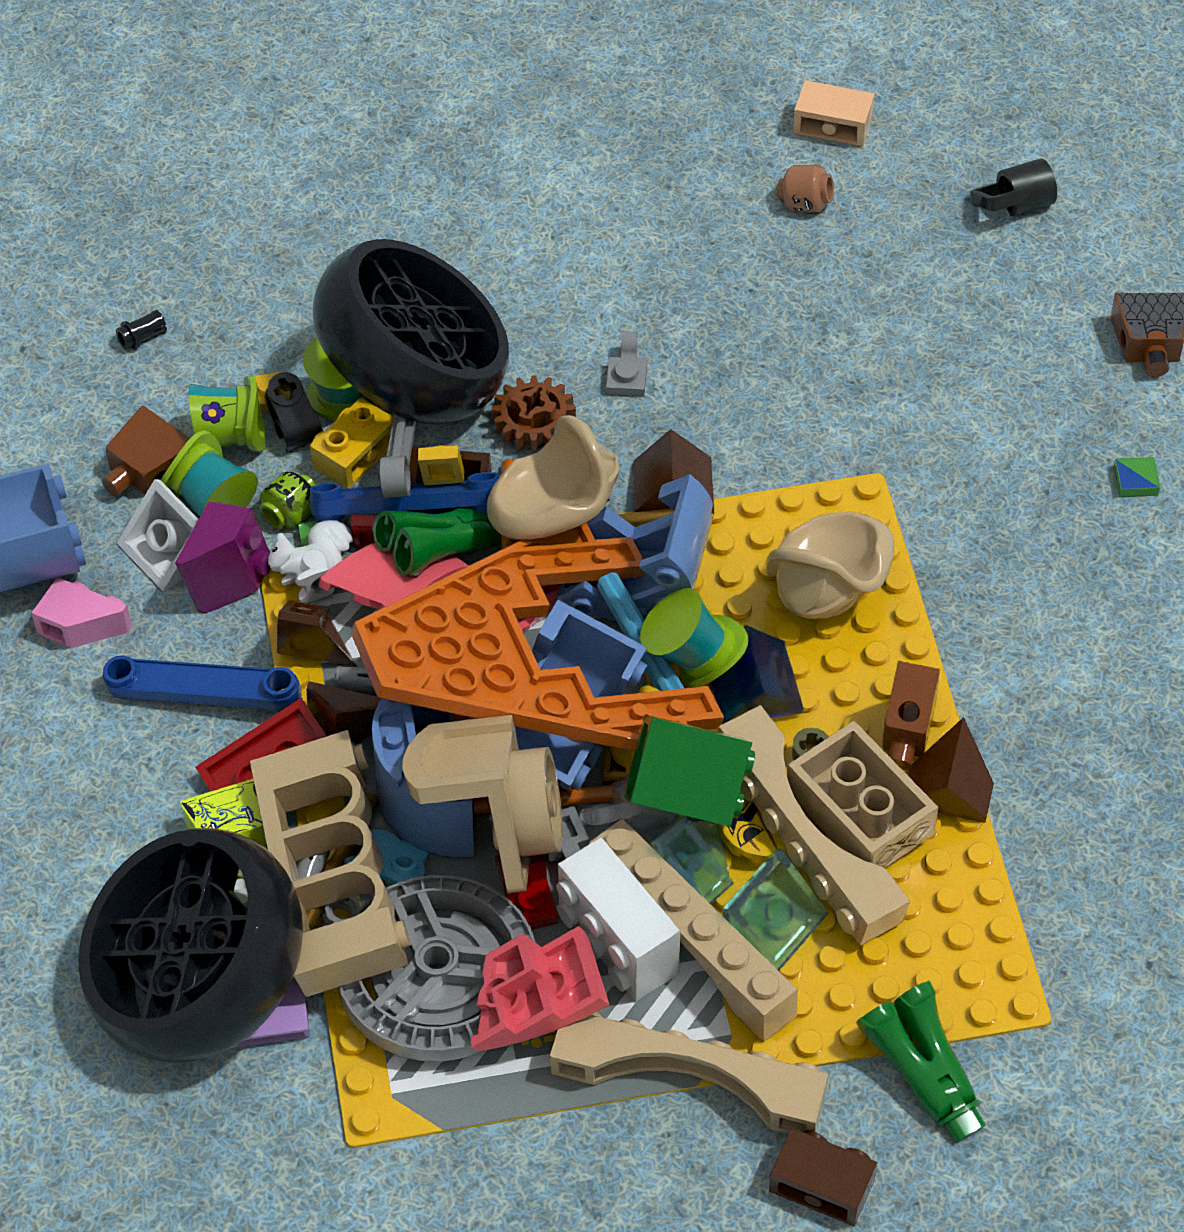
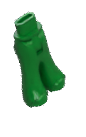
(424, 538)
(936, 1074)

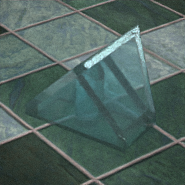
(696, 854)

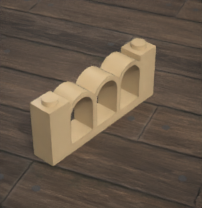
(304, 776)

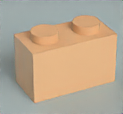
(833, 113)

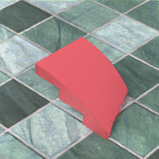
(376, 581)
(537, 989)

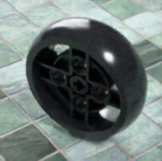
(410, 332)
(190, 945)

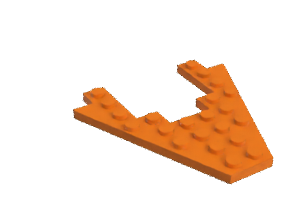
(467, 656)

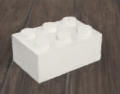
(620, 919)

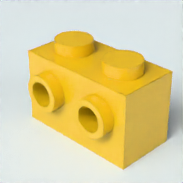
(352, 443)

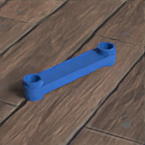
(333, 503)
(201, 683)

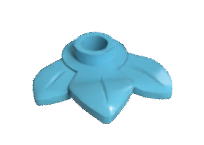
(400, 858)

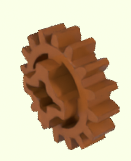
(530, 411)

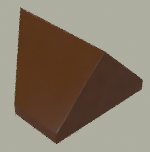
(309, 633)
(342, 710)
(955, 775)

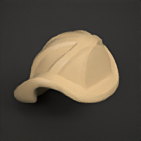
(555, 486)
(830, 563)

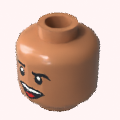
(806, 188)

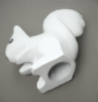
(310, 562)

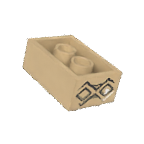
(861, 797)

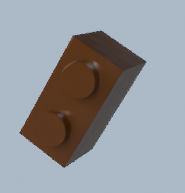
(823, 1176)

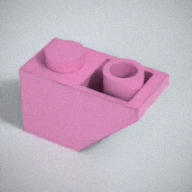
(79, 616)

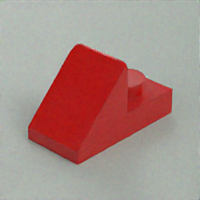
(535, 902)

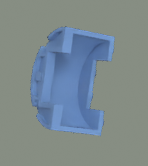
(34, 530)
(669, 549)
(608, 665)
(432, 827)

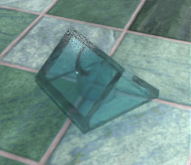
(775, 909)

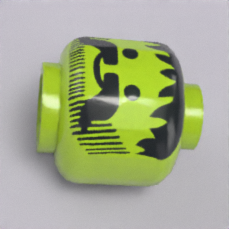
(286, 500)

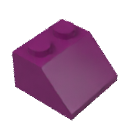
(223, 557)

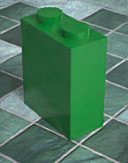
(689, 770)

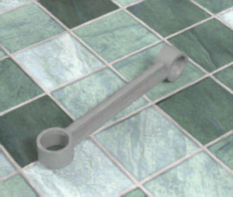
(395, 467)

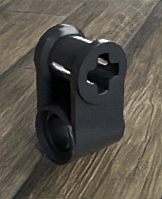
(292, 418)

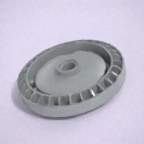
(434, 1006)

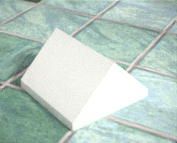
(158, 534)

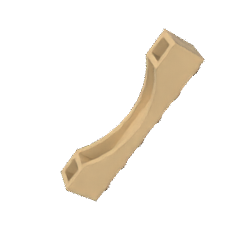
(858, 891)
(736, 967)
(776, 1090)

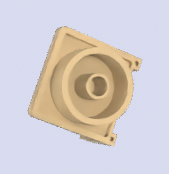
(484, 761)

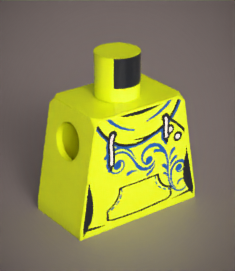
(229, 809)

